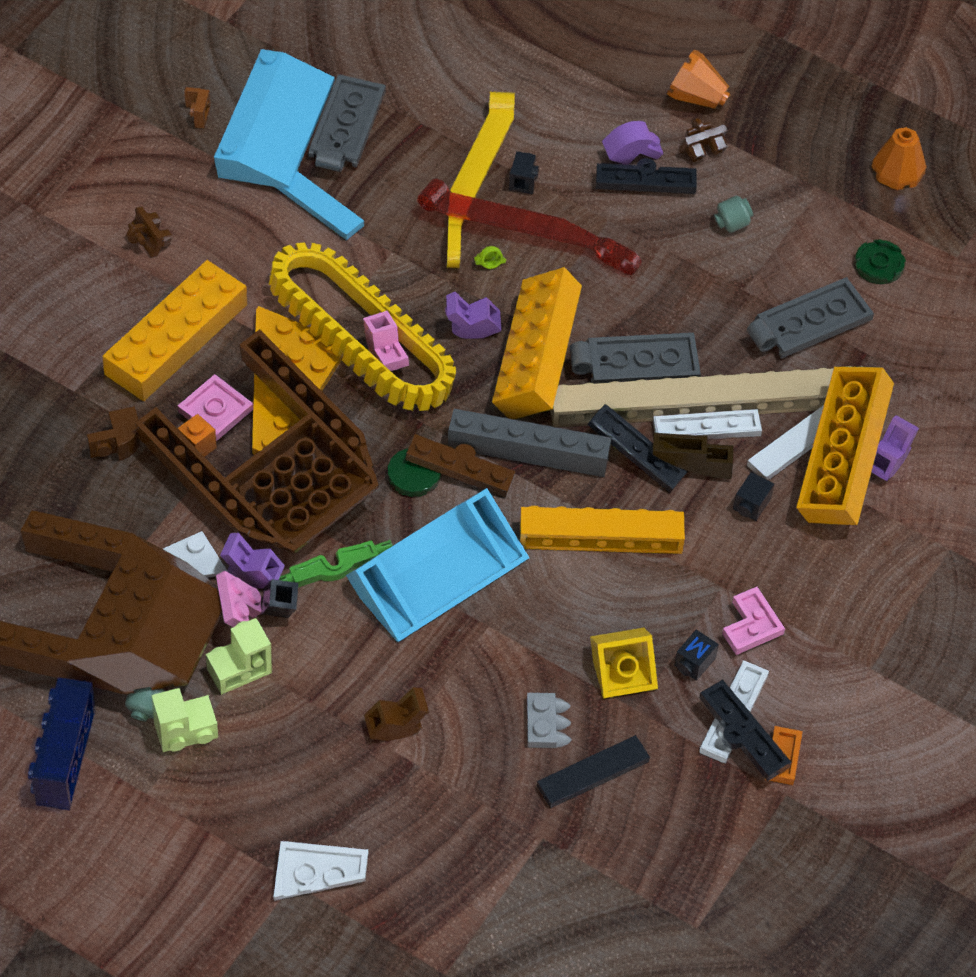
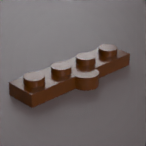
(460, 464)

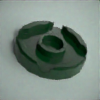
(879, 261)
(411, 478)

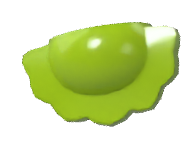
(490, 257)

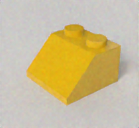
(624, 662)

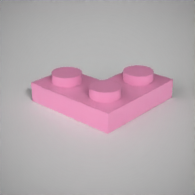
(237, 599)
(758, 622)

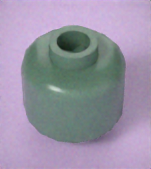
(733, 214)
(141, 703)

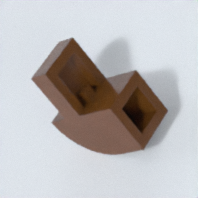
(119, 439)
(397, 719)

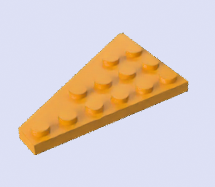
(308, 353)

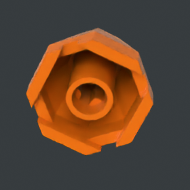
(699, 83)
(900, 160)

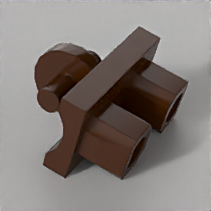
(703, 135)
(146, 232)

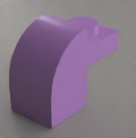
(631, 140)
(473, 319)
(894, 448)
(250, 565)

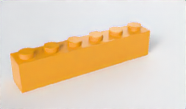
(602, 530)

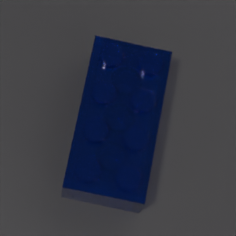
(62, 743)

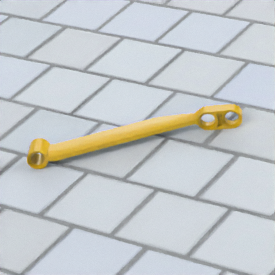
(479, 162)

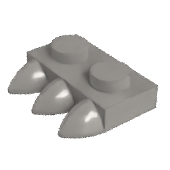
(544, 721)

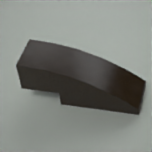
(694, 454)

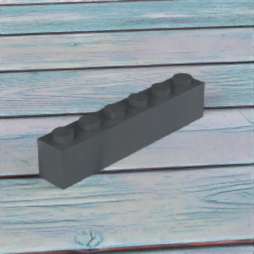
(530, 442)

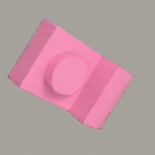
(383, 341)

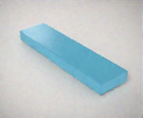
(323, 206)

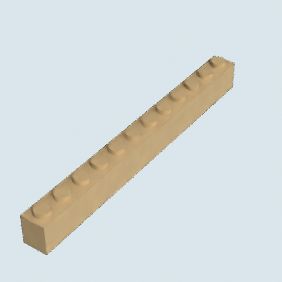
(648, 398)

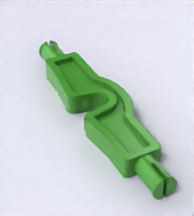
(348, 559)

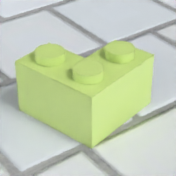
(243, 659)
(183, 722)

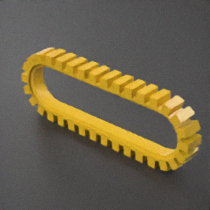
(345, 343)

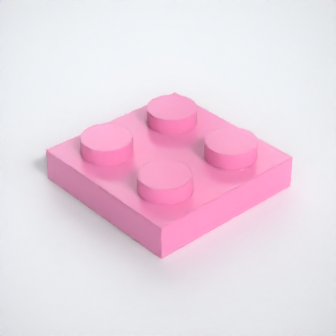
(217, 405)

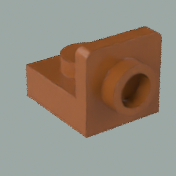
(200, 105)

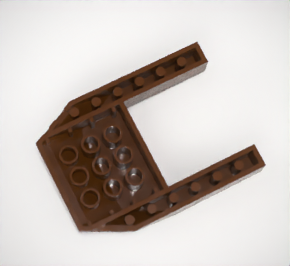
(294, 482)
(144, 625)

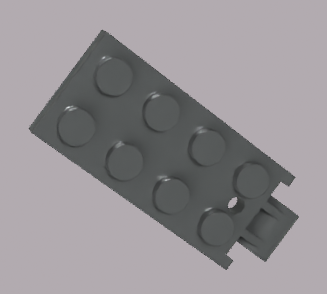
(346, 122)
(810, 318)
(636, 357)

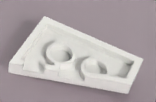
(199, 554)
(317, 868)

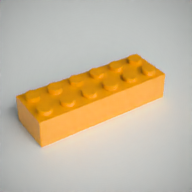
(175, 330)
(537, 344)
(845, 445)

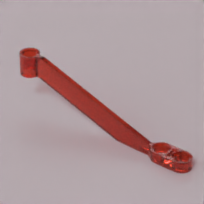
(439, 198)

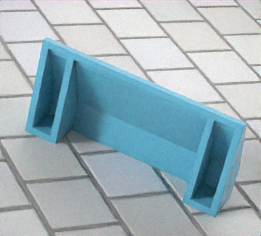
(273, 121)
(438, 565)

